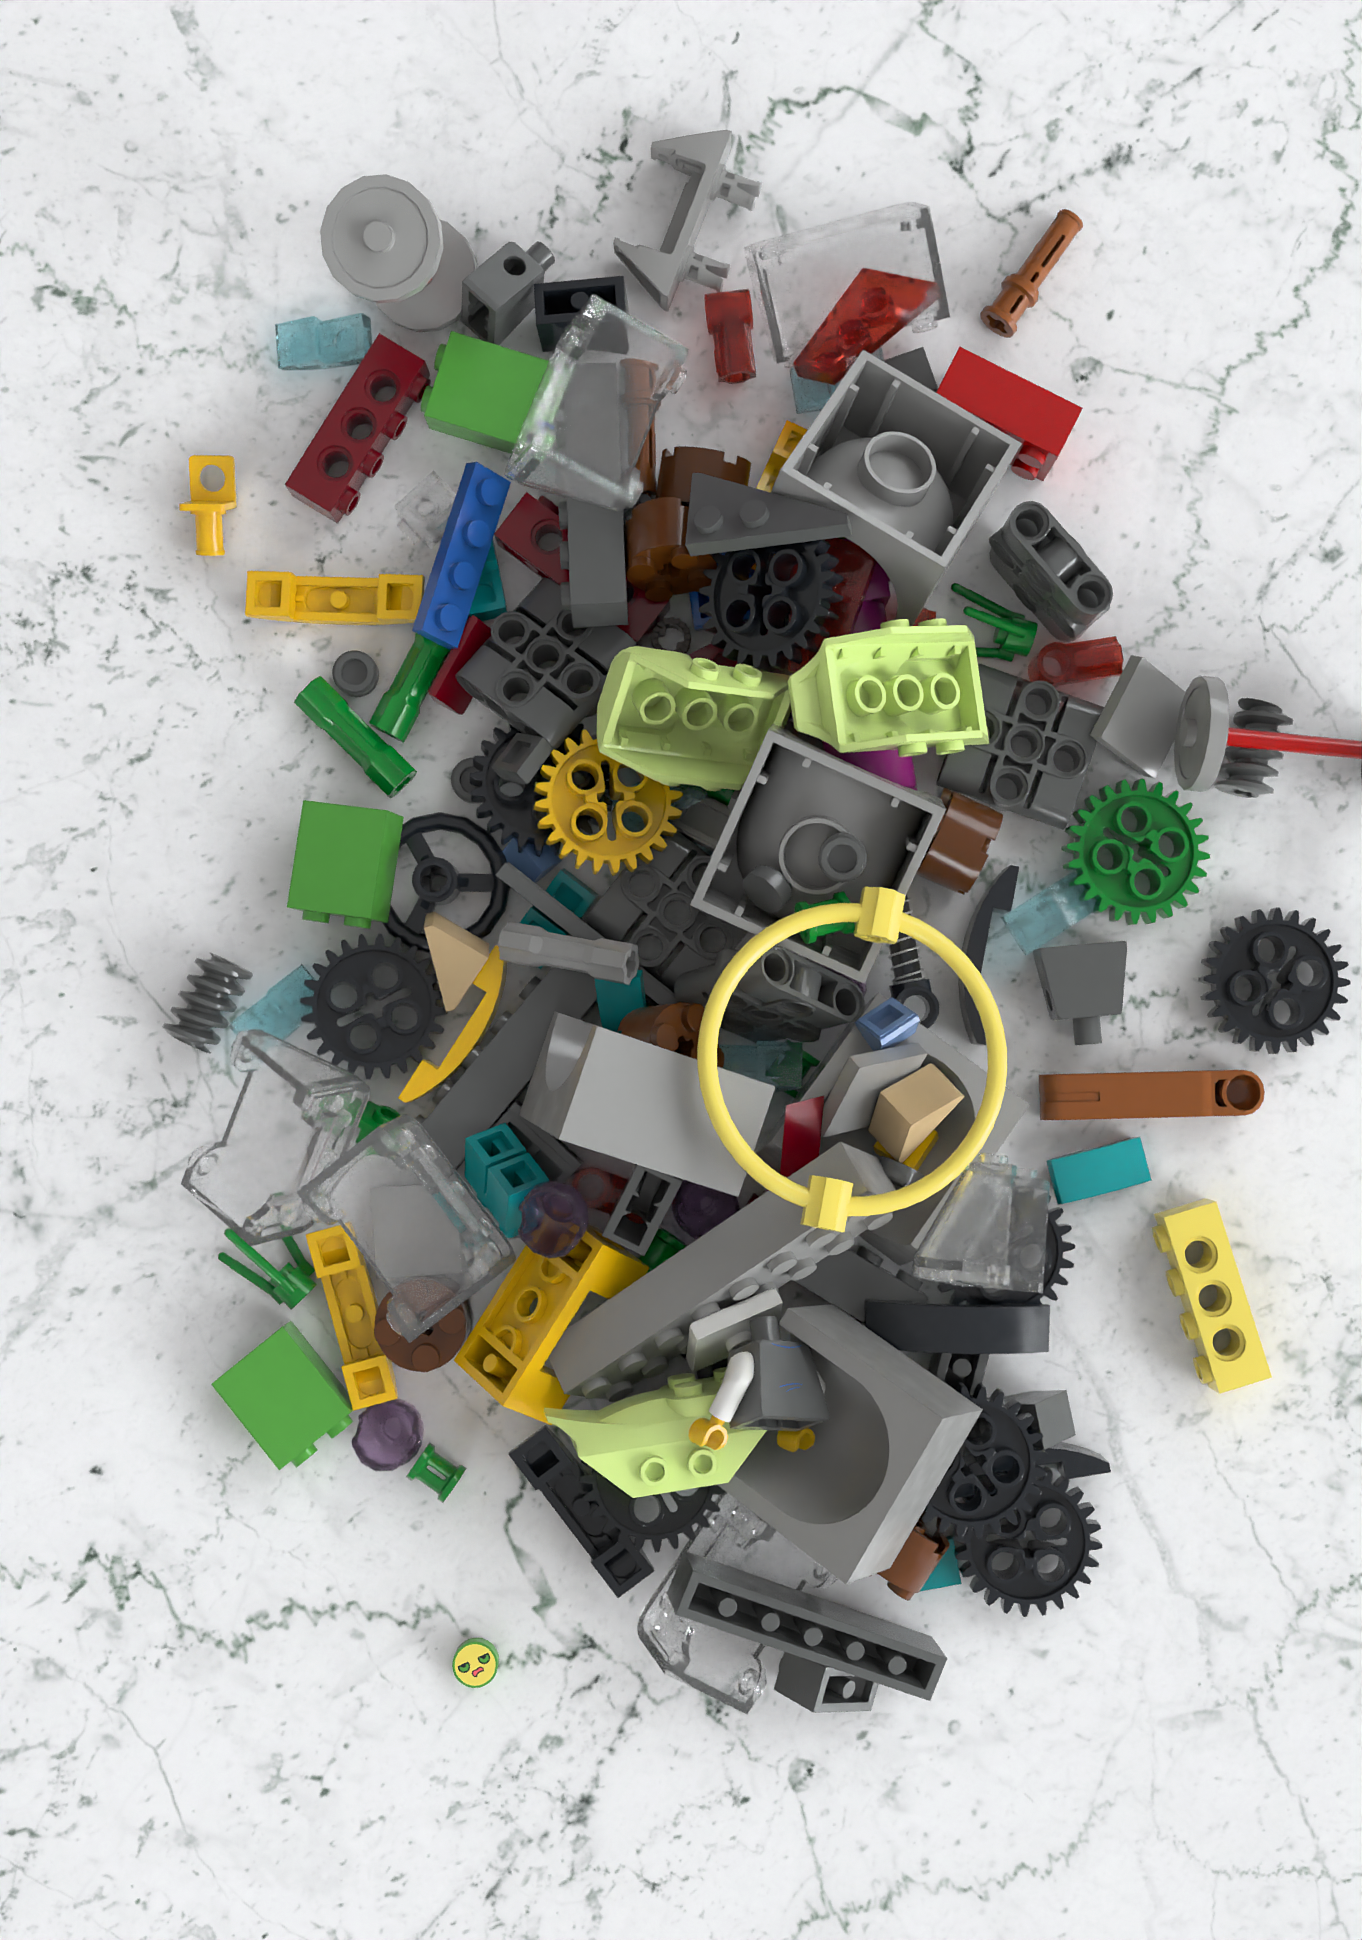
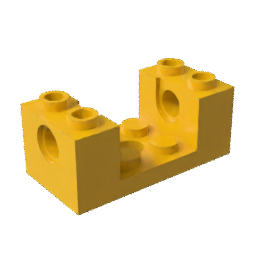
(512, 1344)

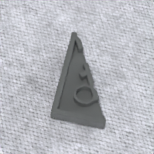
(740, 517)

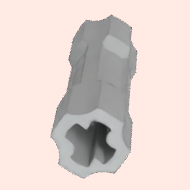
(599, 958)

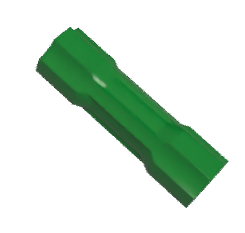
(403, 700)
(370, 751)

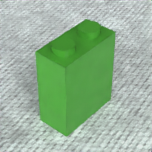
(481, 391)
(345, 863)
(286, 1397)

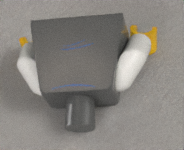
(767, 1388)

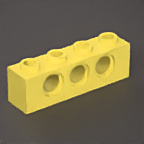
(1244, 1357)

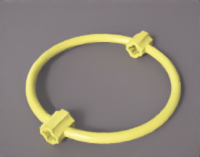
(878, 920)

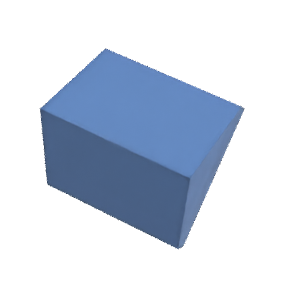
(527, 861)
(887, 1024)

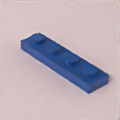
(461, 555)

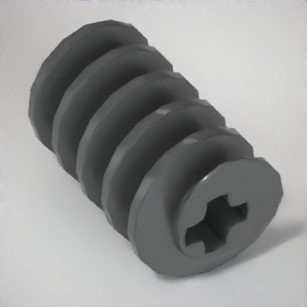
(1249, 765)
(207, 1002)

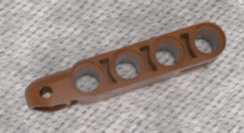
(1149, 1094)

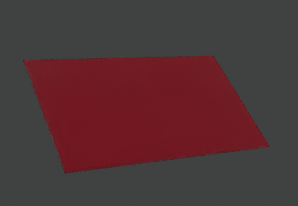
(801, 1134)

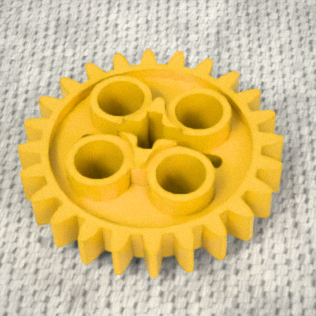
(567, 802)

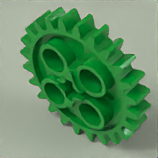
(1154, 817)

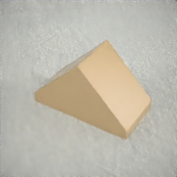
(455, 956)
(912, 1110)

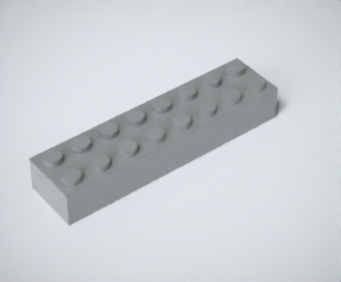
(736, 1260)

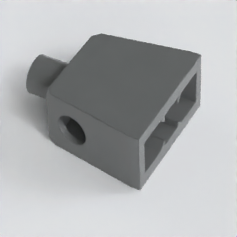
(502, 290)
(1083, 984)
(647, 1195)

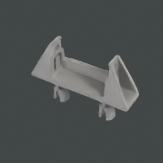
(703, 159)

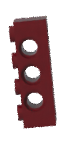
(381, 367)
(520, 538)

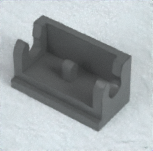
(549, 1153)

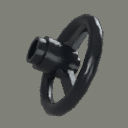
(432, 866)

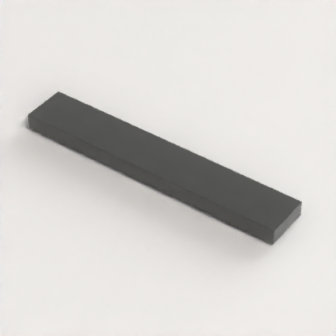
(571, 923)

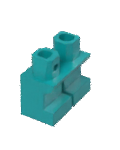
(501, 1174)

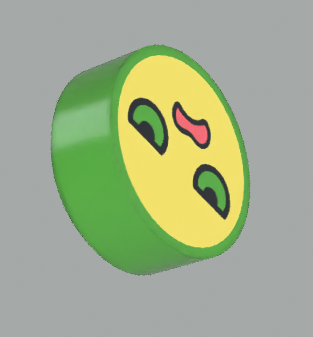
(475, 1662)

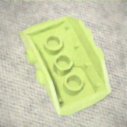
(893, 690)
(688, 716)
(646, 1440)

